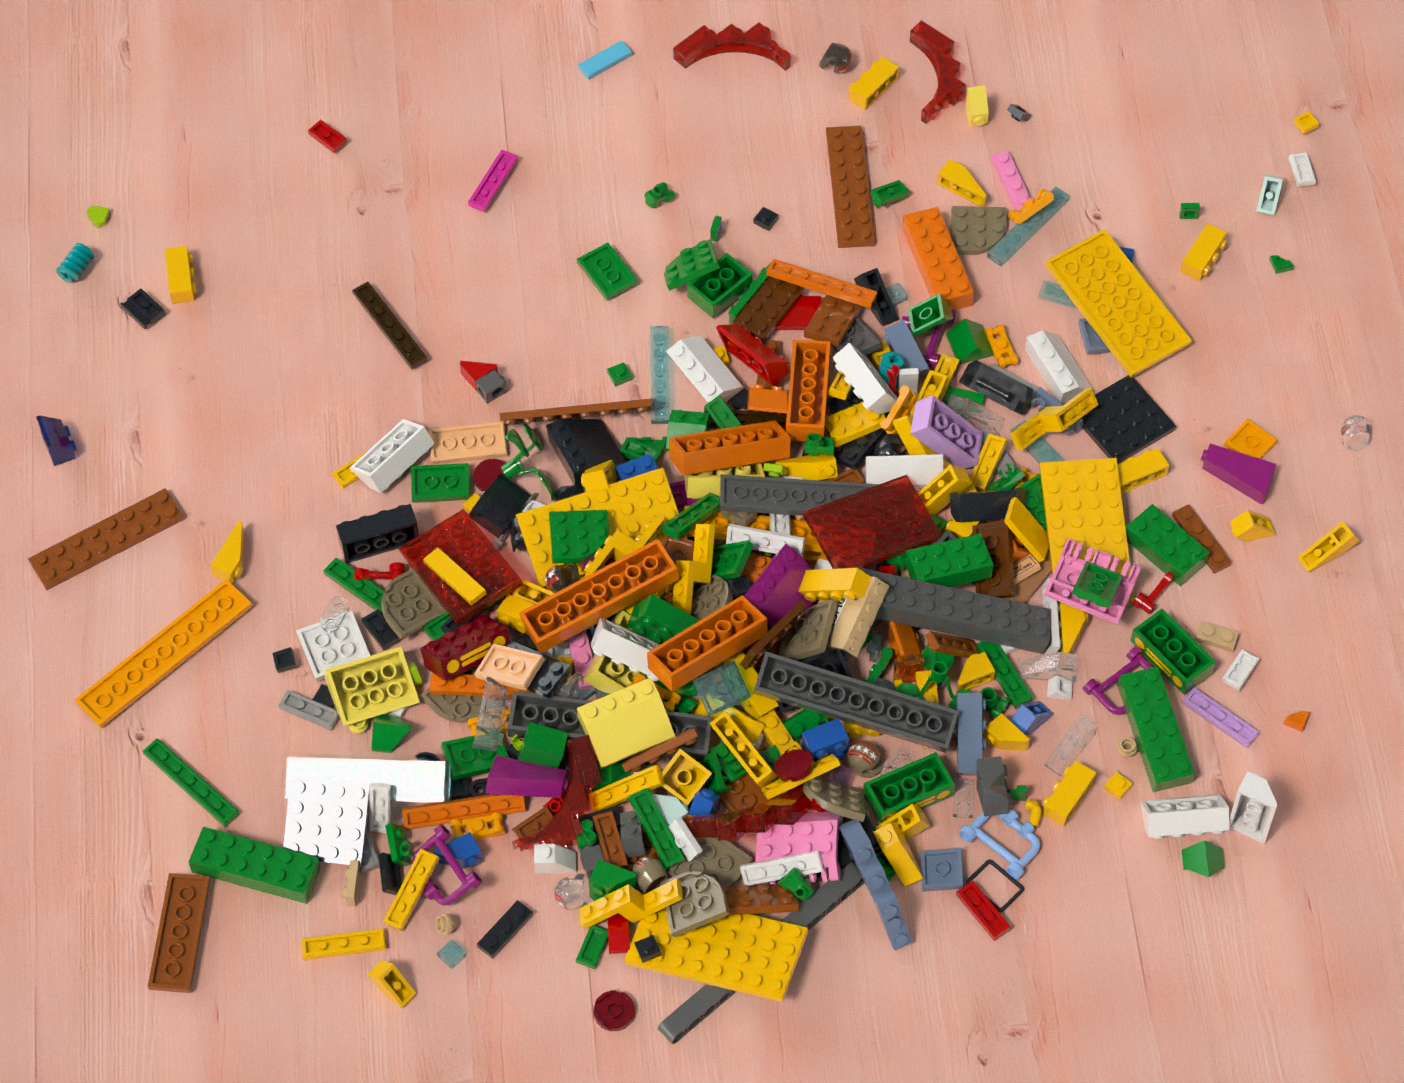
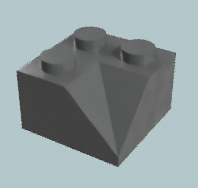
(992, 786)

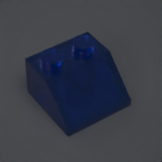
(56, 439)

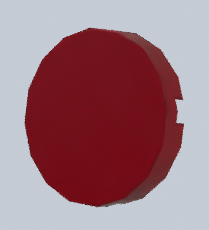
(487, 472)
(794, 765)
(614, 1010)

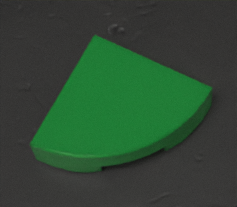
(1280, 265)
(1019, 793)

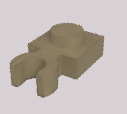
(740, 518)

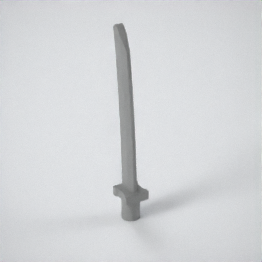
(498, 543)

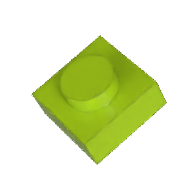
(774, 470)

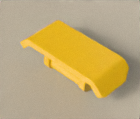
(751, 727)

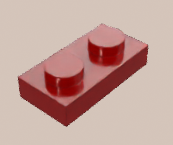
(327, 136)

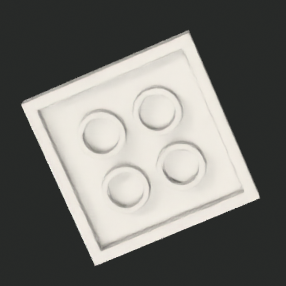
(332, 649)

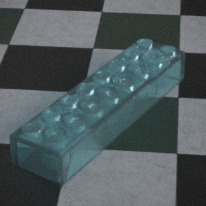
(408, 779)

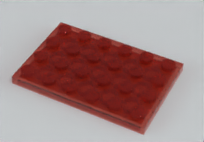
(872, 525)
(471, 551)

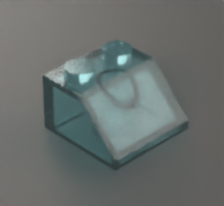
(721, 688)

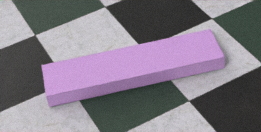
(1220, 717)

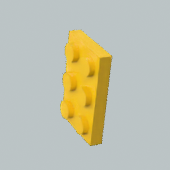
(852, 424)

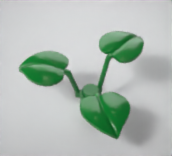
(515, 465)
(939, 665)

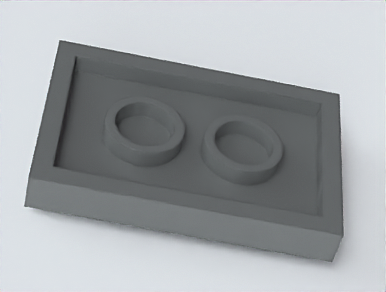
(860, 338)

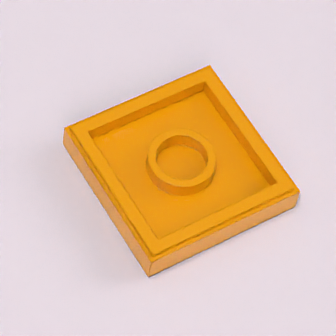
(1251, 440)

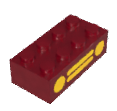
(463, 647)

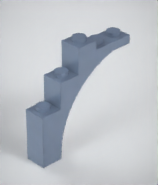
(876, 883)

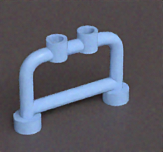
(1016, 866)

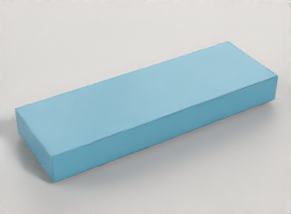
(605, 59)

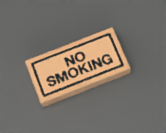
(1025, 568)

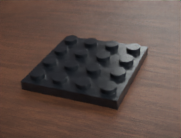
(1126, 420)

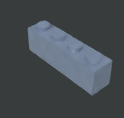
(969, 732)

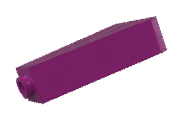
(1241, 471)
(525, 779)

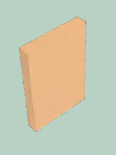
(509, 666)

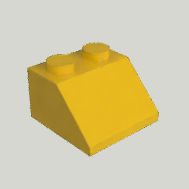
(684, 776)

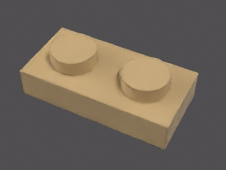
(1216, 636)
(352, 875)

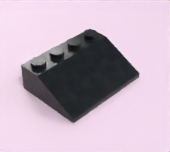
(582, 445)

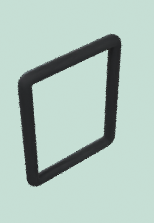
(1006, 875)

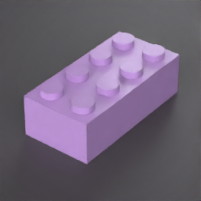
(946, 432)

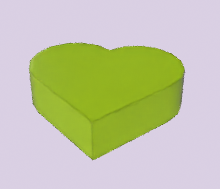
(98, 215)
(415, 674)

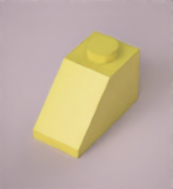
(977, 106)

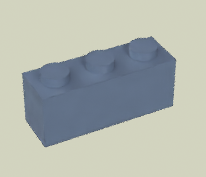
(905, 345)

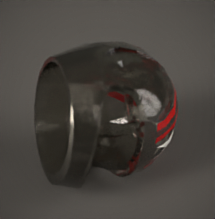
(838, 56)
(560, 576)

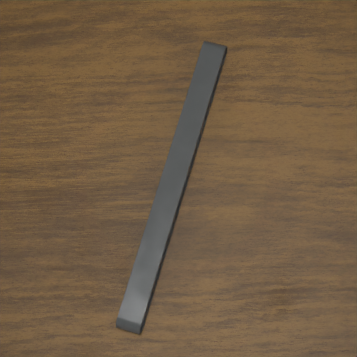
(808, 915)

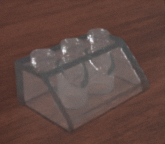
(491, 716)

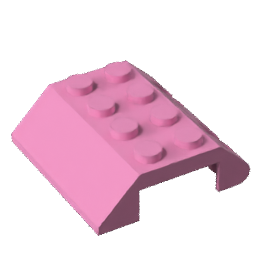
(1068, 572)
(809, 833)

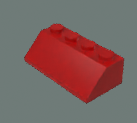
(753, 353)

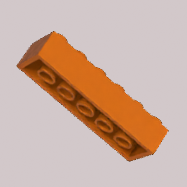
(937, 257)
(808, 389)
(729, 447)
(707, 643)

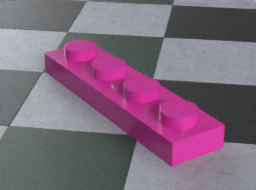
(493, 180)

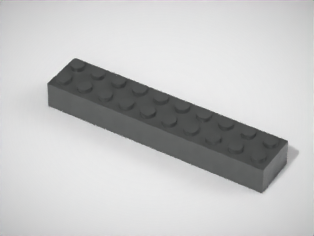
(964, 613)
(856, 702)
(562, 715)

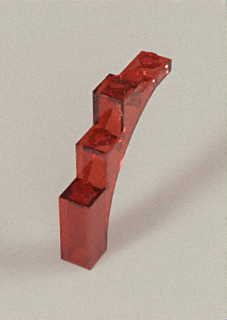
(731, 39)
(939, 51)
(583, 773)
(758, 819)

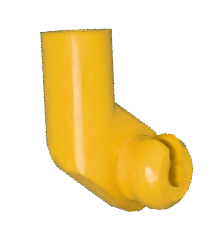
(1035, 815)

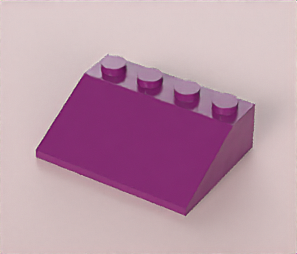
(778, 585)

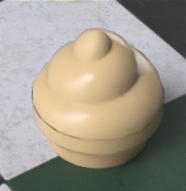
(445, 924)

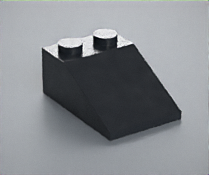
(499, 505)

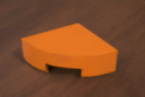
(1297, 720)

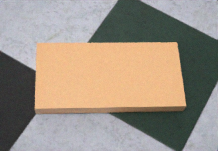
(468, 443)

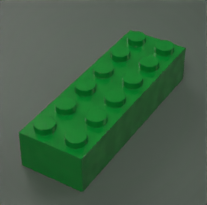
(1155, 729)
(254, 865)

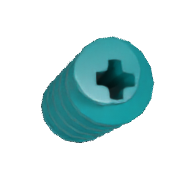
(75, 263)
(886, 363)

